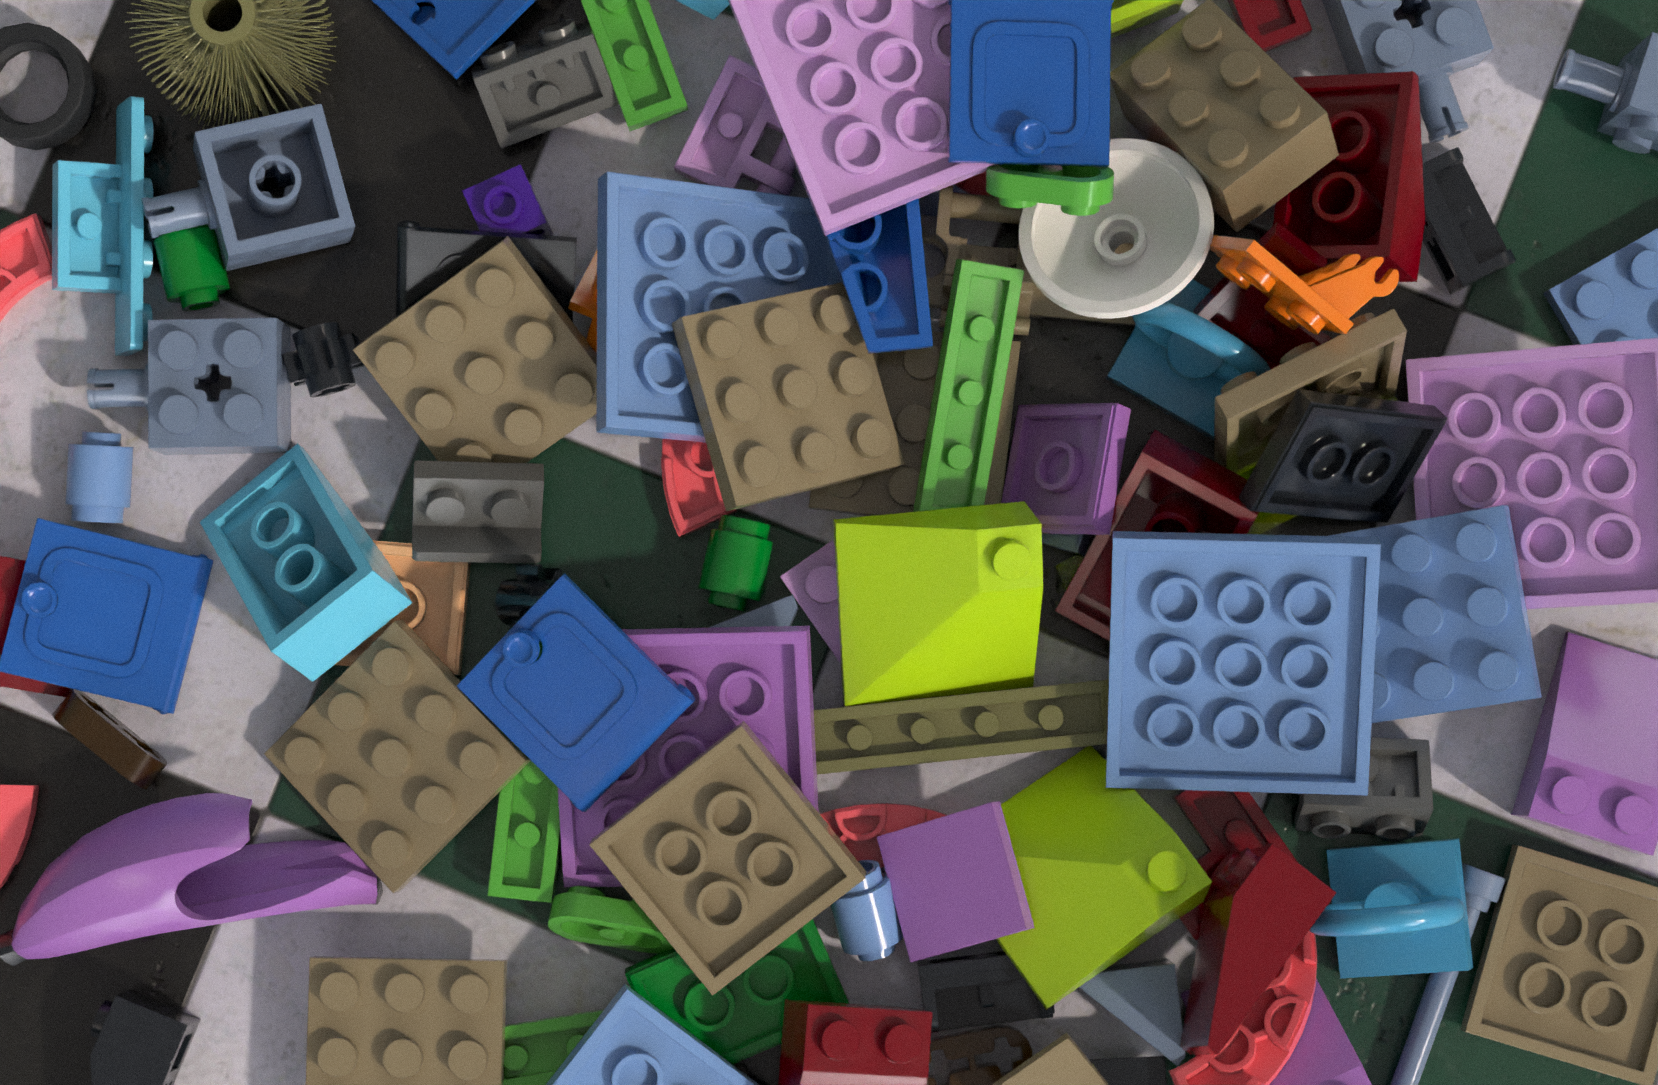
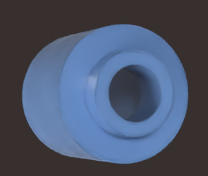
(99, 478)
(868, 916)

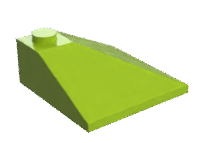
(938, 602)
(1094, 874)

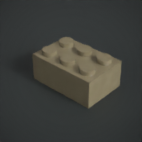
(1225, 112)

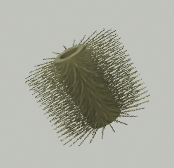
(234, 42)

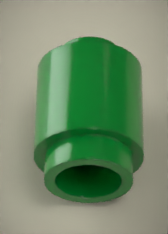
(192, 267)
(736, 562)

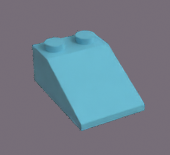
(304, 565)

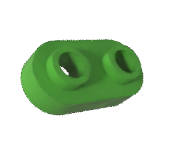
(1075, 188)
(593, 918)

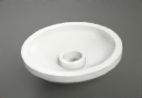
(1155, 206)

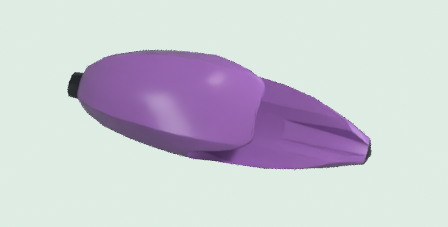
(177, 871)

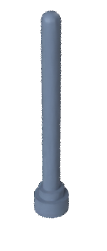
(1480, 890)

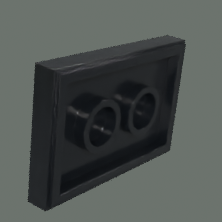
(1342, 457)

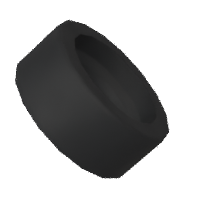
(80, 94)

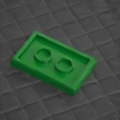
(750, 1009)

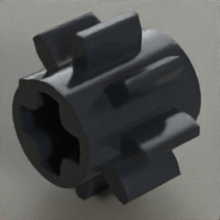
(323, 359)
(520, 594)

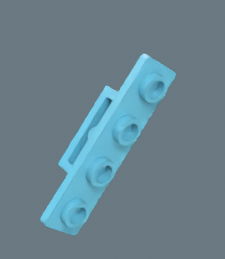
(101, 226)

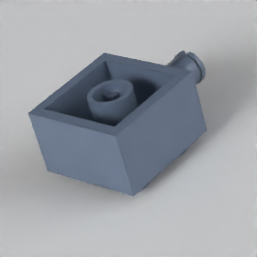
(1440, 43)
(1626, 89)
(249, 223)
(176, 381)

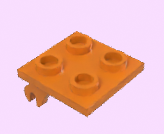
(1314, 300)

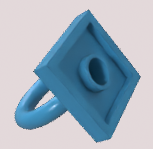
(1182, 360)
(1397, 909)

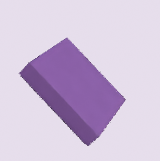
(1068, 464)
(955, 881)

